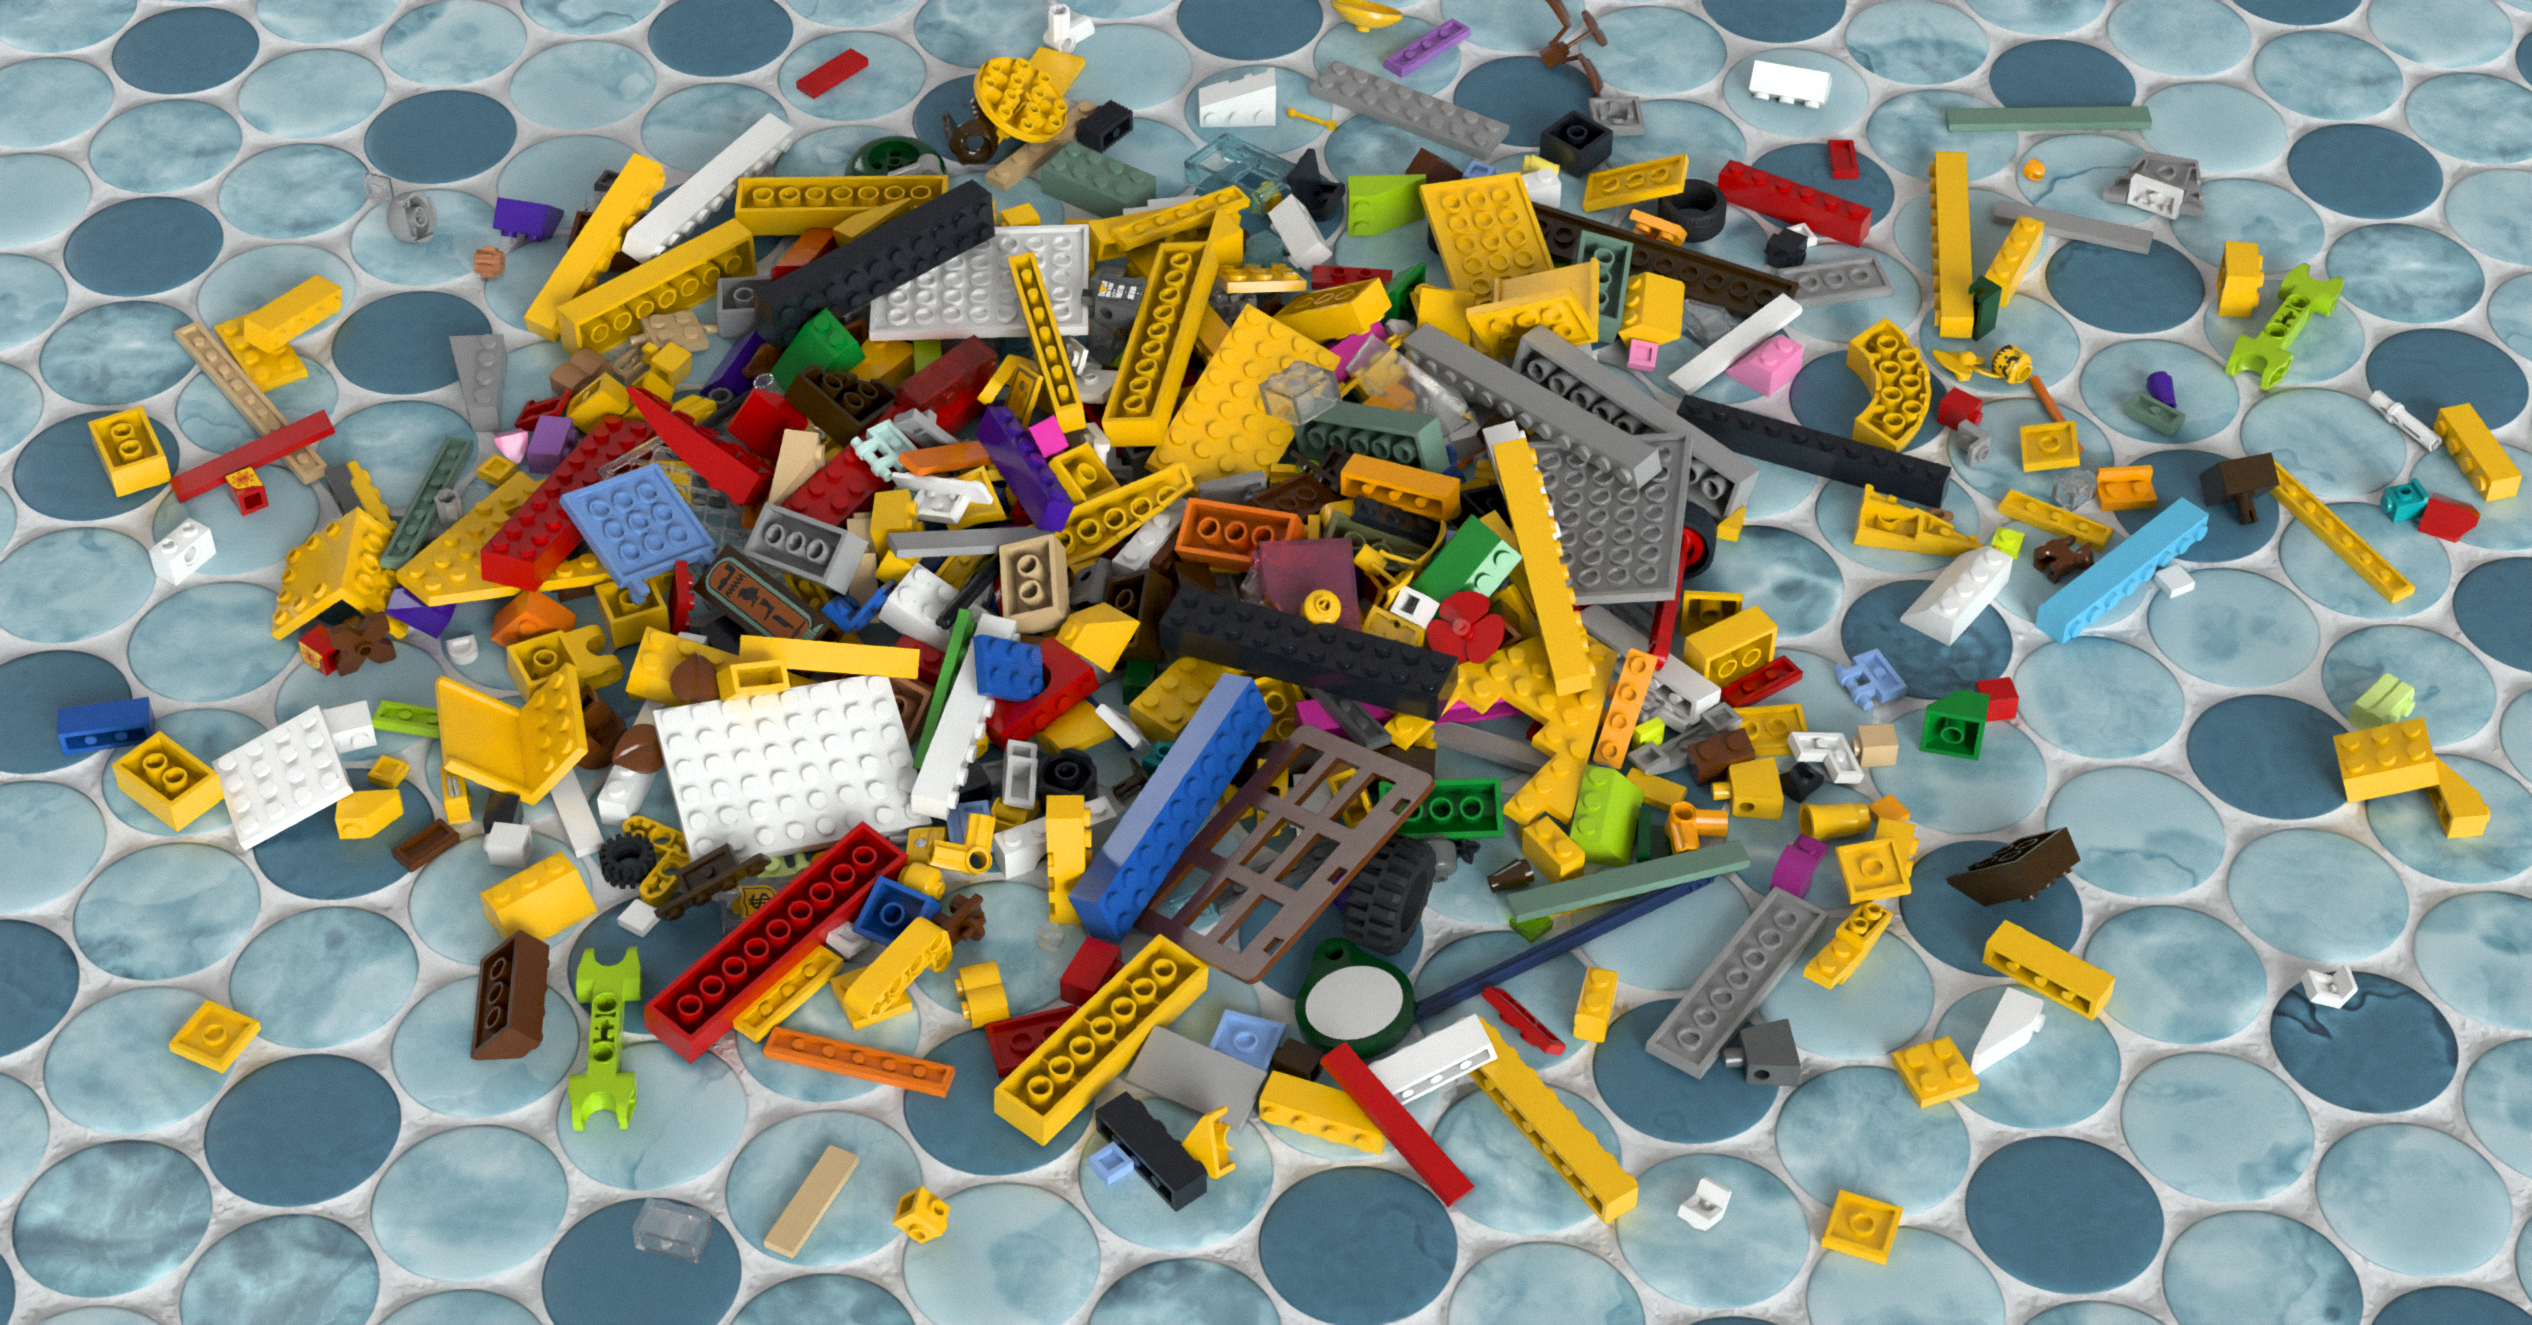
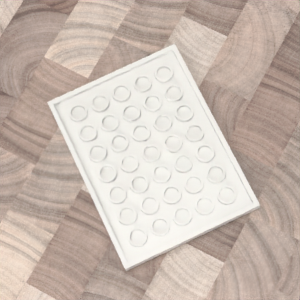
(976, 289)
(789, 768)

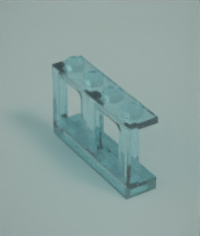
(1244, 159)

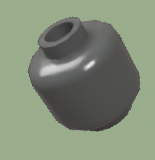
(1445, 857)

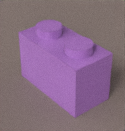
(551, 443)

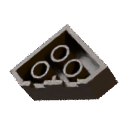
(839, 401)

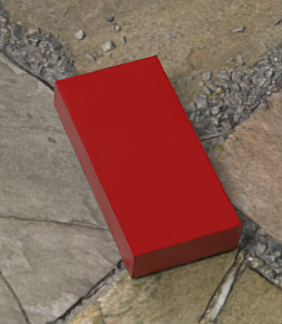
(1842, 159)

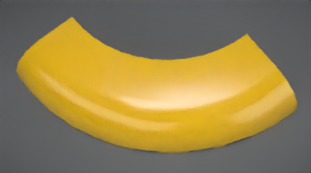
(1896, 384)

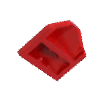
(550, 407)
(2448, 518)

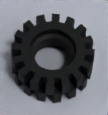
(624, 848)

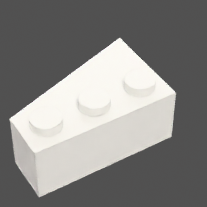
(1239, 102)

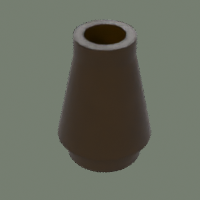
(1512, 876)

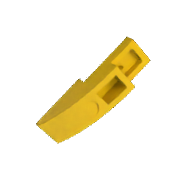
(1849, 946)

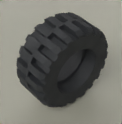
(1390, 895)

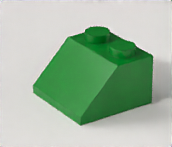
(1399, 290)
(1955, 725)

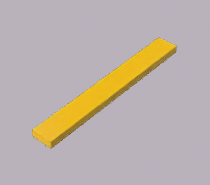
(2340, 538)

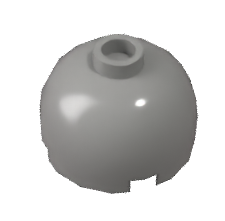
(412, 217)

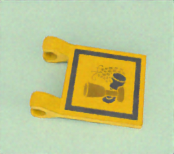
(1023, 393)

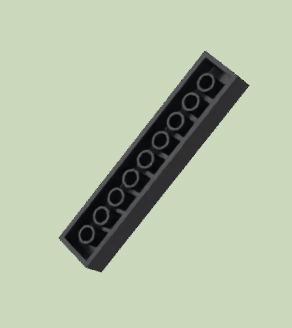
(875, 262)
(1309, 654)

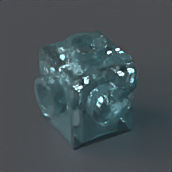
(1264, 249)

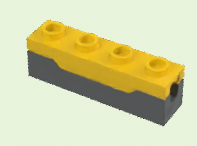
(352, 488)

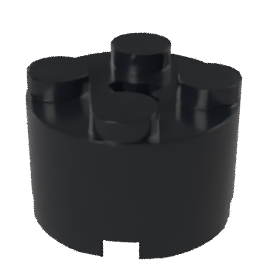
(1067, 774)

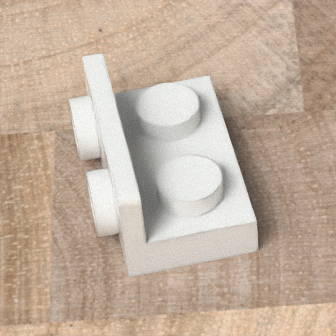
(2155, 196)

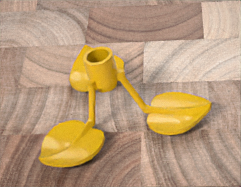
(1374, 563)

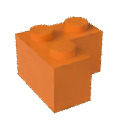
(530, 617)

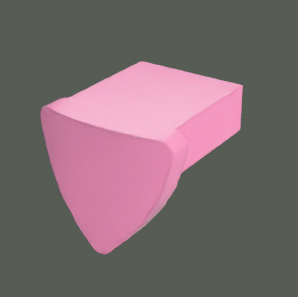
(512, 444)

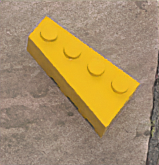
(886, 361)
(1067, 852)

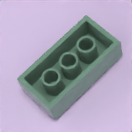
(1096, 181)
(1614, 267)

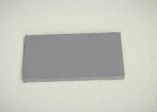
(1838, 281)
(1196, 1076)

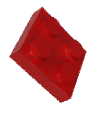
(680, 599)

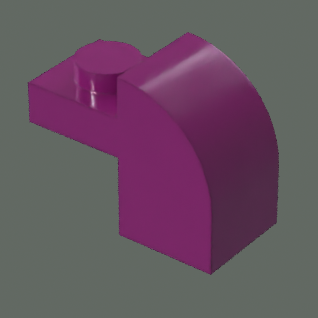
(1797, 865)

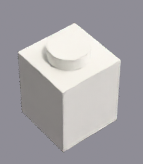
(1414, 607)
(509, 845)

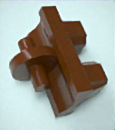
(966, 919)

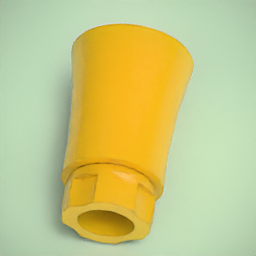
(1833, 820)

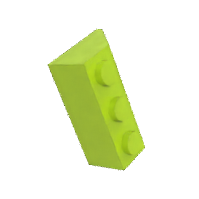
(1606, 816)

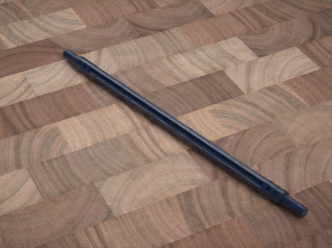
(1554, 947)

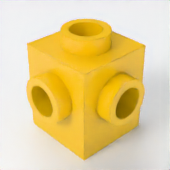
(921, 1215)

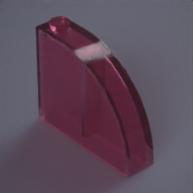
(1295, 568)

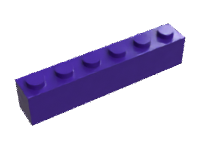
(1024, 469)

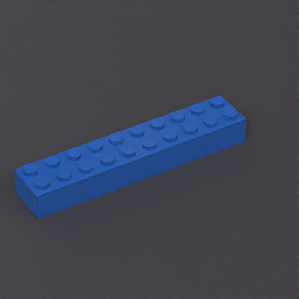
(1170, 808)

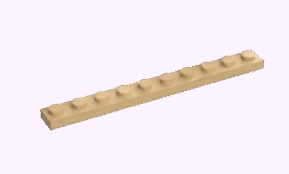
(246, 396)

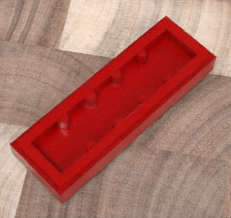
(1332, 276)
(1516, 1015)

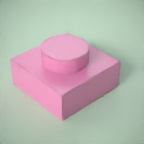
(1642, 355)

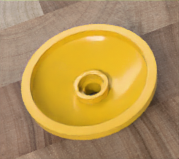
(1366, 14)

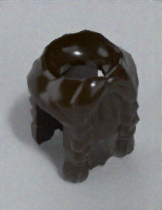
(980, 126)

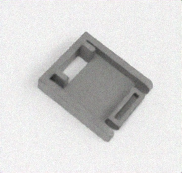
(1233, 488)

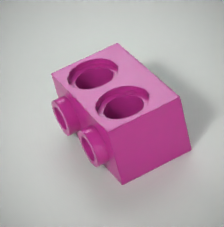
(1048, 438)

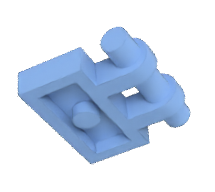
(1877, 675)

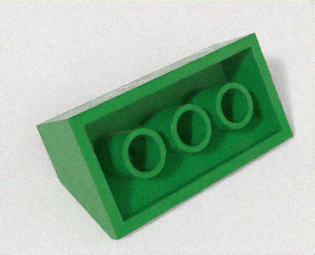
(1469, 561)
(1455, 810)

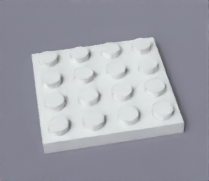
(282, 777)

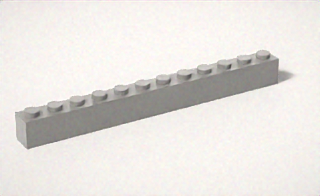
(1533, 406)

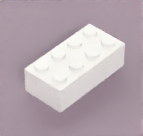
(916, 606)

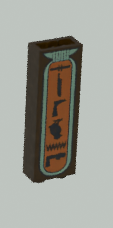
(761, 602)

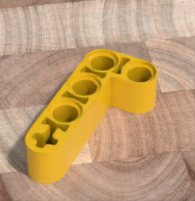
(916, 948)

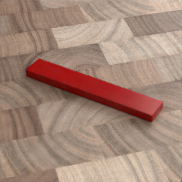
(252, 454)
(1397, 1124)

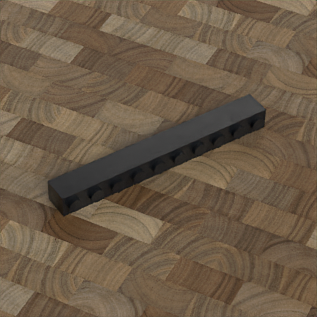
(1819, 452)

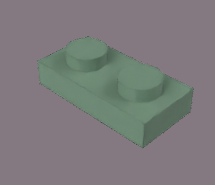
(2154, 413)

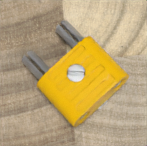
(918, 841)

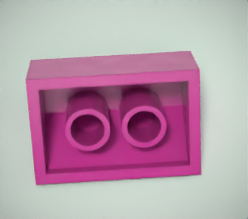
(1349, 346)

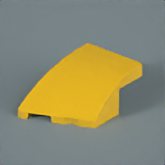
(1074, 729)

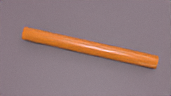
(2048, 402)

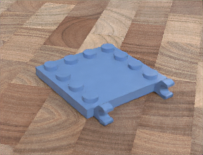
(638, 527)

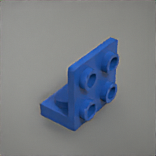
(845, 609)

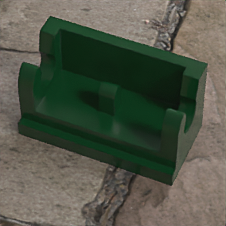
(1986, 306)

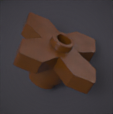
(361, 640)

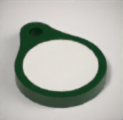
(1354, 1001)

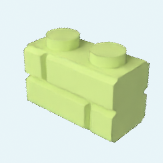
(2382, 703)

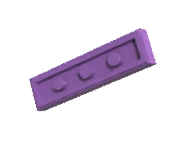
(1426, 48)

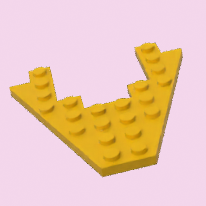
(451, 565)
(1570, 721)

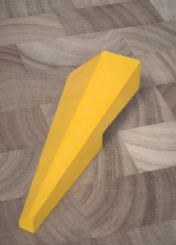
(1890, 525)

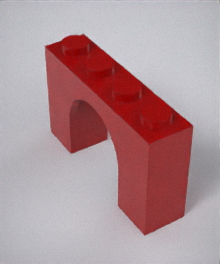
(1069, 683)

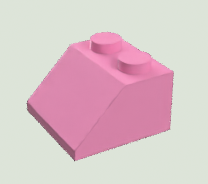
(1768, 365)

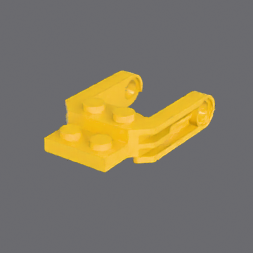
(1005, 375)

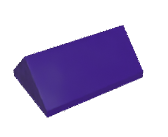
(729, 373)

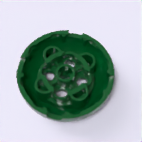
(887, 155)

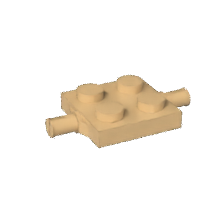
(678, 327)

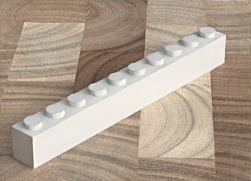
(707, 189)

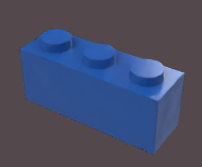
(105, 725)

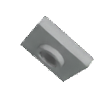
(1625, 109)

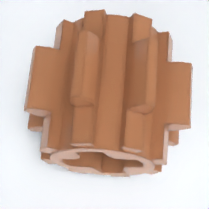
(489, 262)

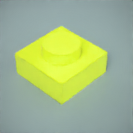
(2009, 541)
(1649, 731)

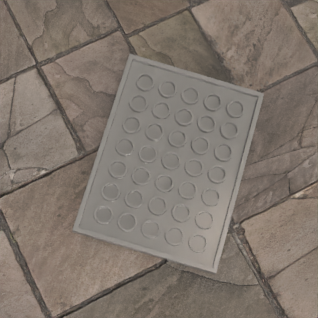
(1614, 537)

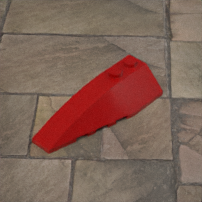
(722, 464)

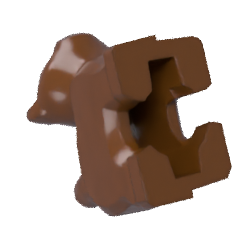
(2061, 558)

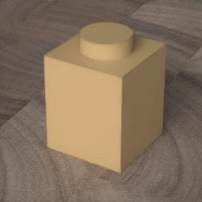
(1875, 745)

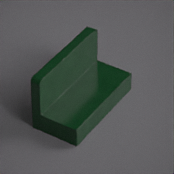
(1651, 839)

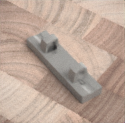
(923, 429)

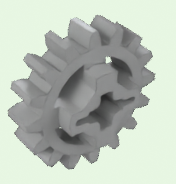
(1230, 304)

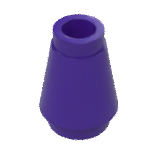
(2161, 388)

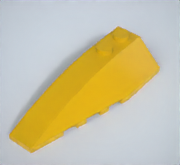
(1114, 515)

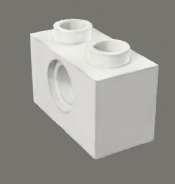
(182, 551)

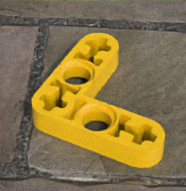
(671, 858)

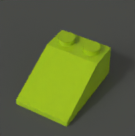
(1383, 203)

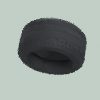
(1700, 196)

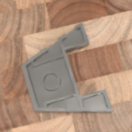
(2168, 169)

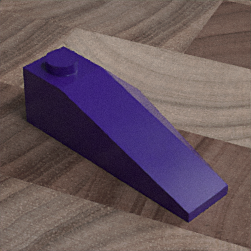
(415, 613)

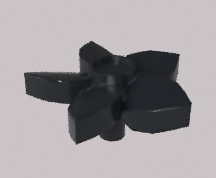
(1466, 849)

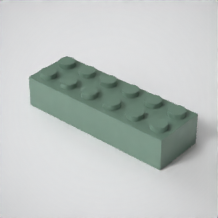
(1376, 433)

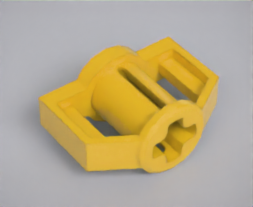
(1011, 816)

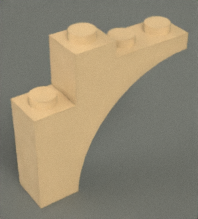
(864, 582)

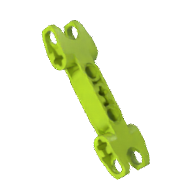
(2268, 351)
(604, 1083)

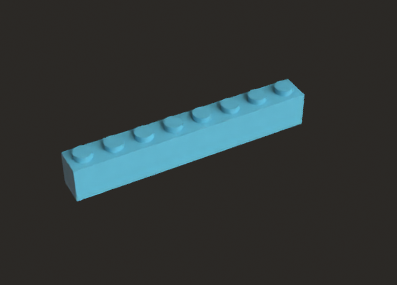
(2122, 571)

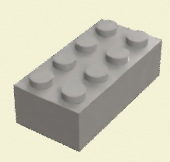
(805, 548)

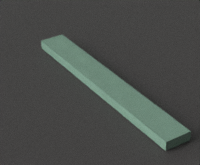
(2048, 118)
(422, 510)
(1627, 881)

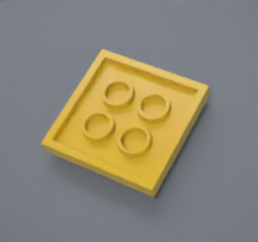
(1257, 279)

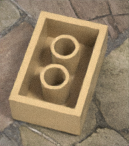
(1035, 584)

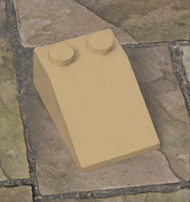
(798, 461)

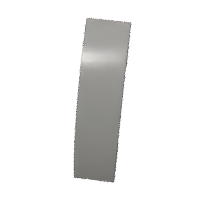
(1673, 753)

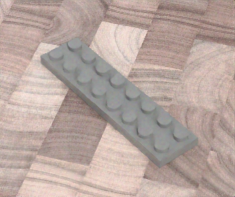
(1409, 110)
(1736, 982)

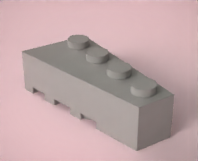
(482, 376)

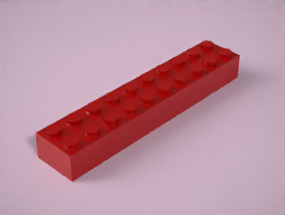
(848, 483)
(540, 531)
(770, 942)

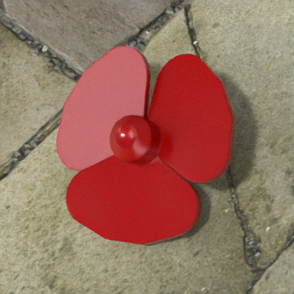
(1461, 635)

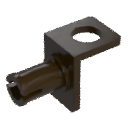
(1131, 785)

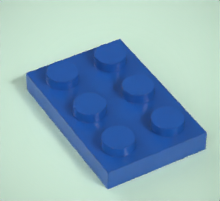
(1008, 669)

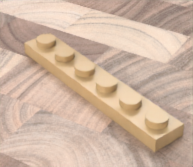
(1035, 154)

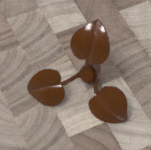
(1558, 51)
(639, 746)

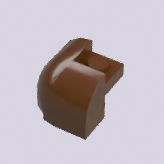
(602, 729)

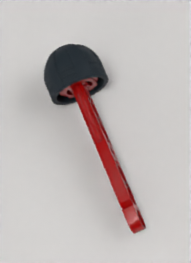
(1695, 558)

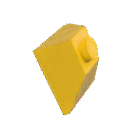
(1098, 634)

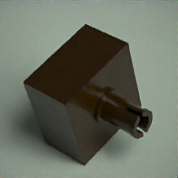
(2240, 482)

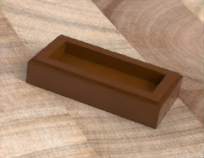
(425, 845)

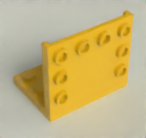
(1557, 298)
(334, 567)
(509, 746)

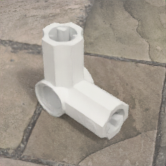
(1062, 33)

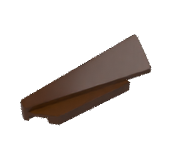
(768, 356)

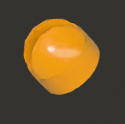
(2034, 170)

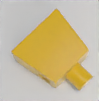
(1752, 789)

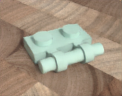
(889, 442)

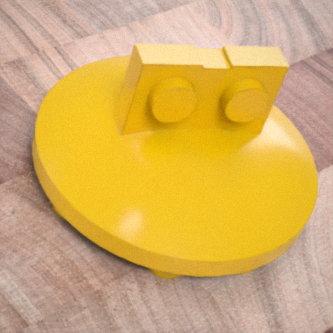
(1020, 100)

